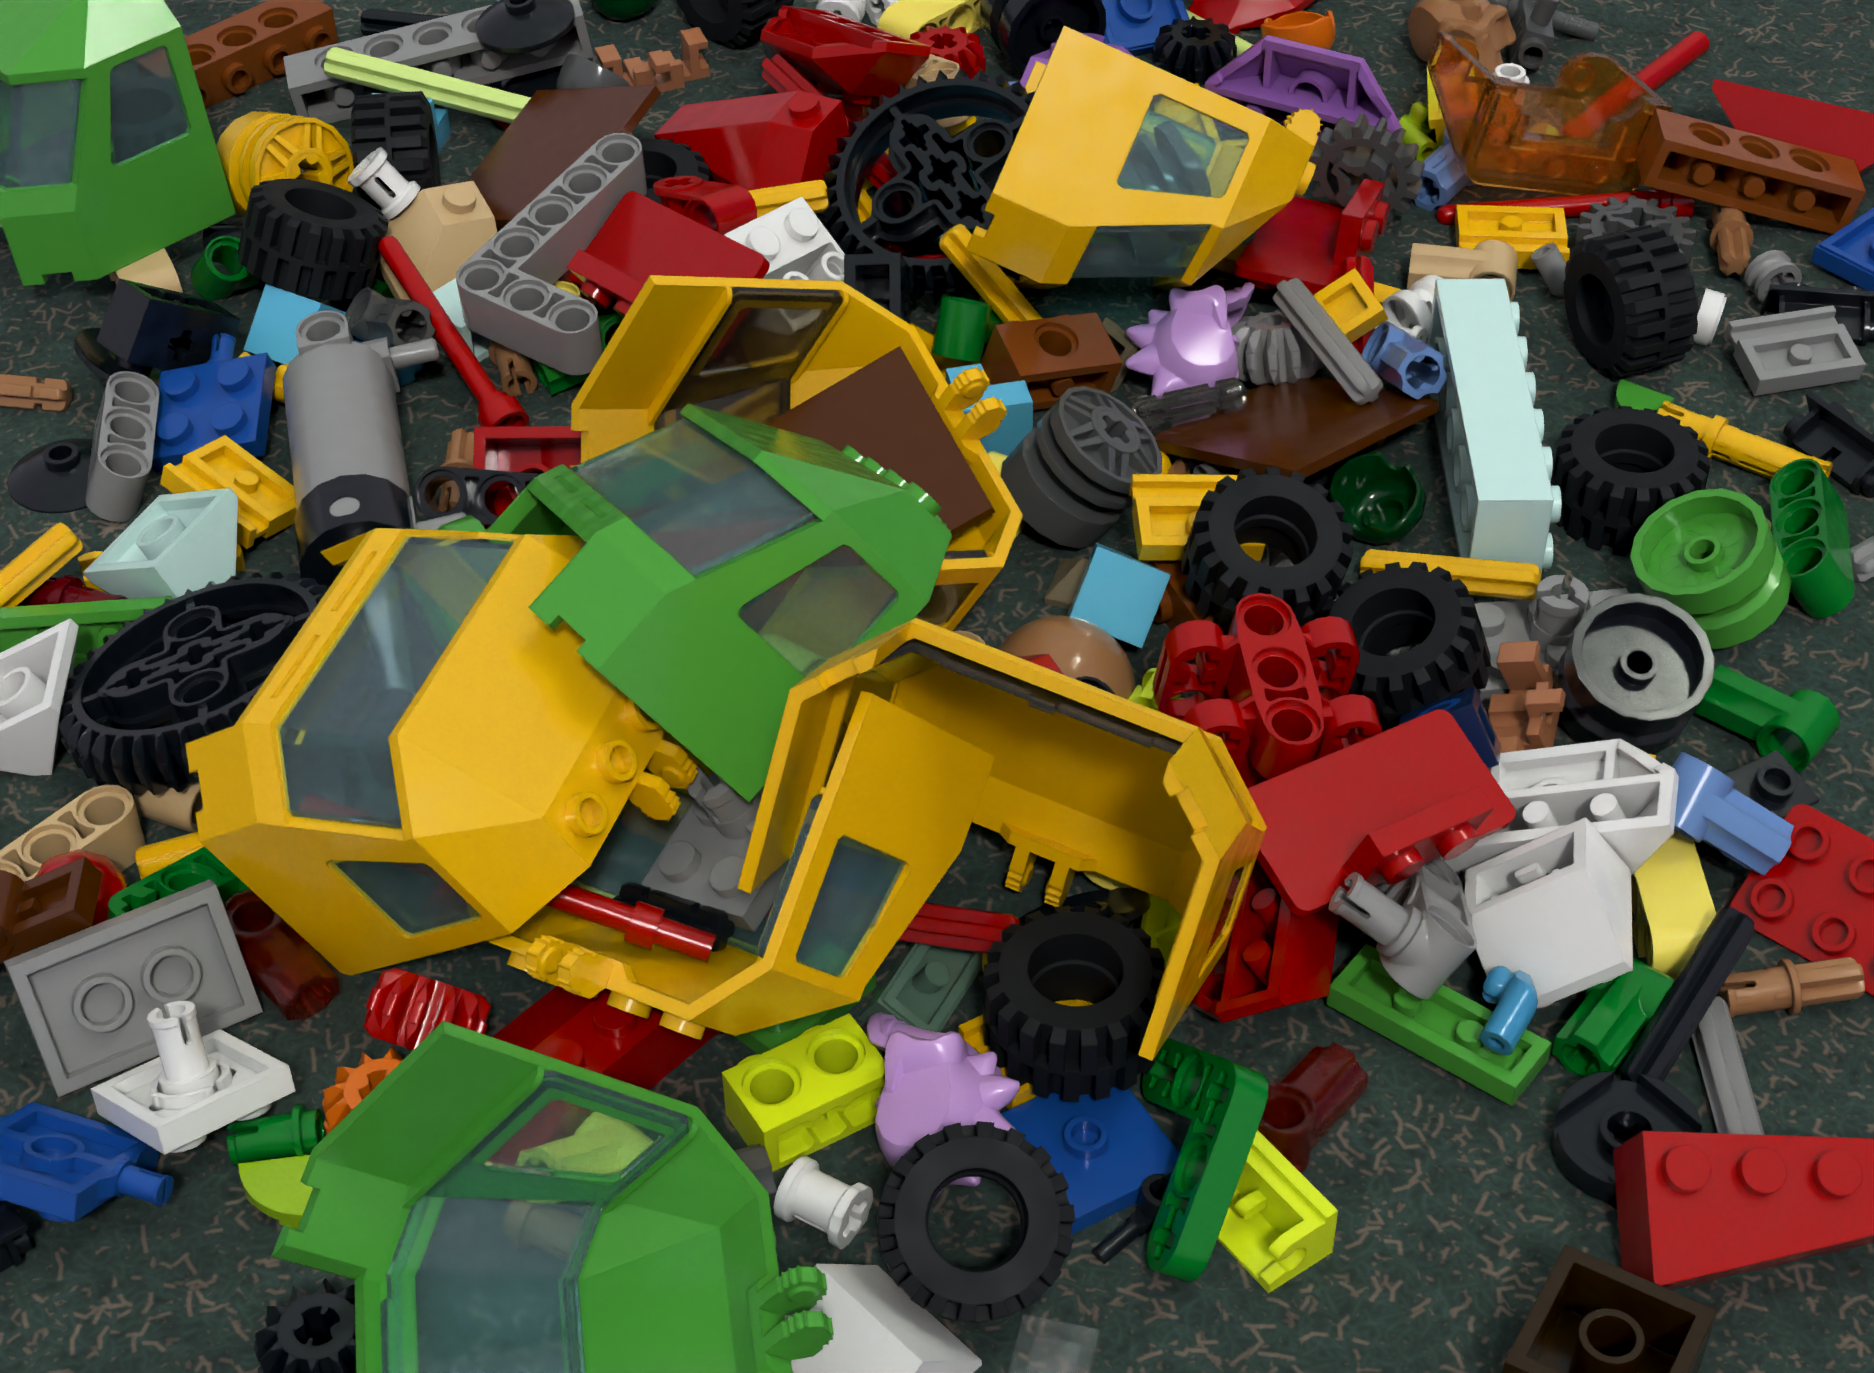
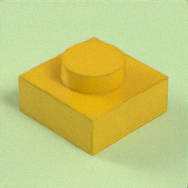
(1352, 305)

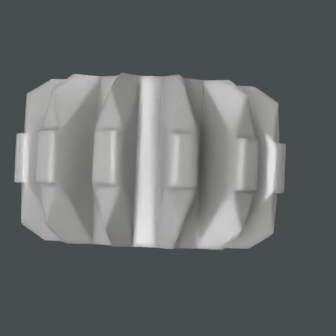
(1272, 350)

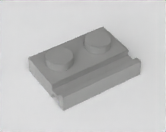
(1794, 350)

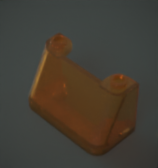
(1539, 136)

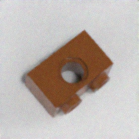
(1052, 356)

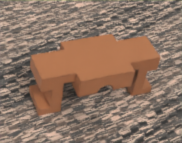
(661, 66)
(1532, 708)

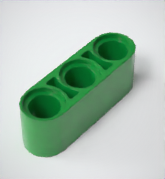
(1812, 537)

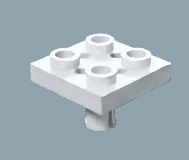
(192, 1084)

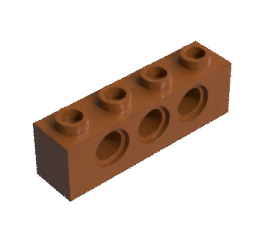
(253, 43)
(1749, 172)

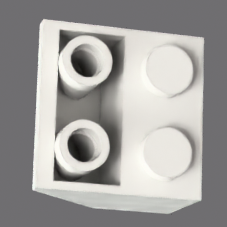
(793, 244)
(1554, 911)

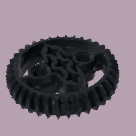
(926, 154)
(179, 678)

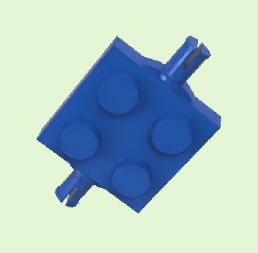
(214, 401)
(73, 1164)

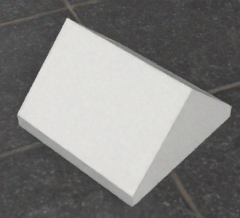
(32, 697)
(881, 1329)

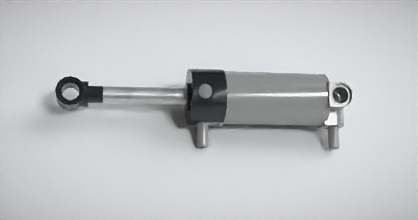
(347, 438)

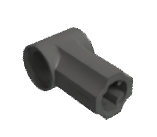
(375, 317)

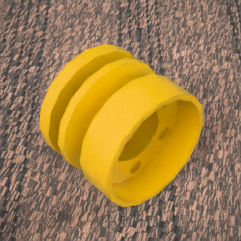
(281, 147)

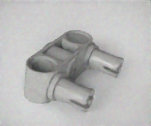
(1417, 924)

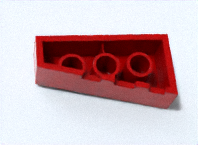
(1738, 1202)

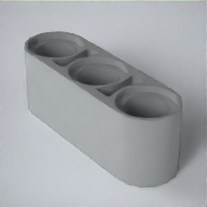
(122, 446)

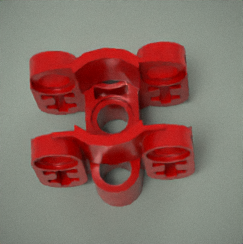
(1264, 686)

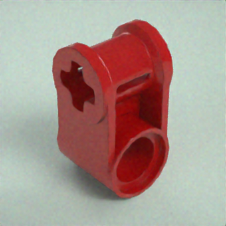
(707, 202)

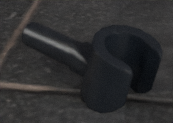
(1137, 1223)

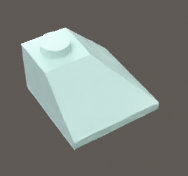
(172, 547)

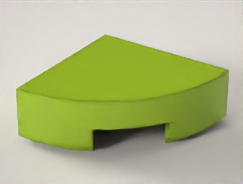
(276, 1187)

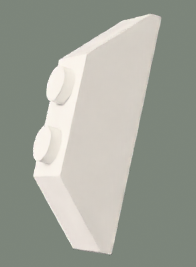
(1607, 781)

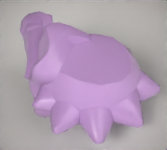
(1190, 341)
(933, 1084)

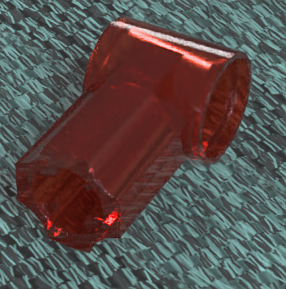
(280, 958)
(1311, 1101)

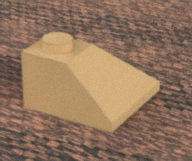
(440, 233)

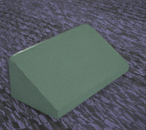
(924, 985)

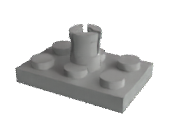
(1545, 619)
(709, 852)
(97, 986)

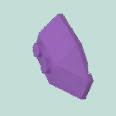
(1288, 76)

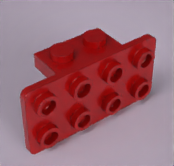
(1314, 238)
(654, 240)
(1377, 811)
(1818, 894)

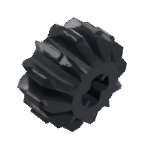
(1194, 48)
(310, 1334)

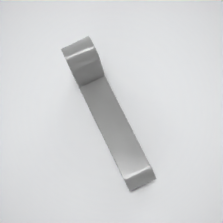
(510, 280)

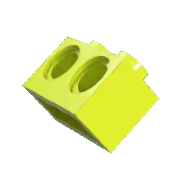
(806, 1091)

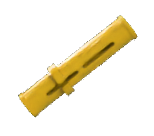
(1737, 446)

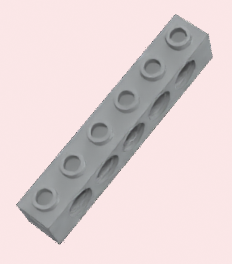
(436, 45)

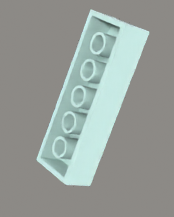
(1489, 428)

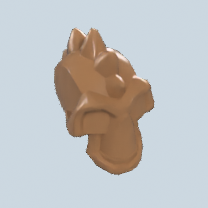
(1478, 20)

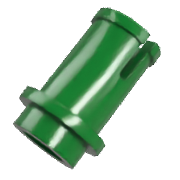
(275, 1135)

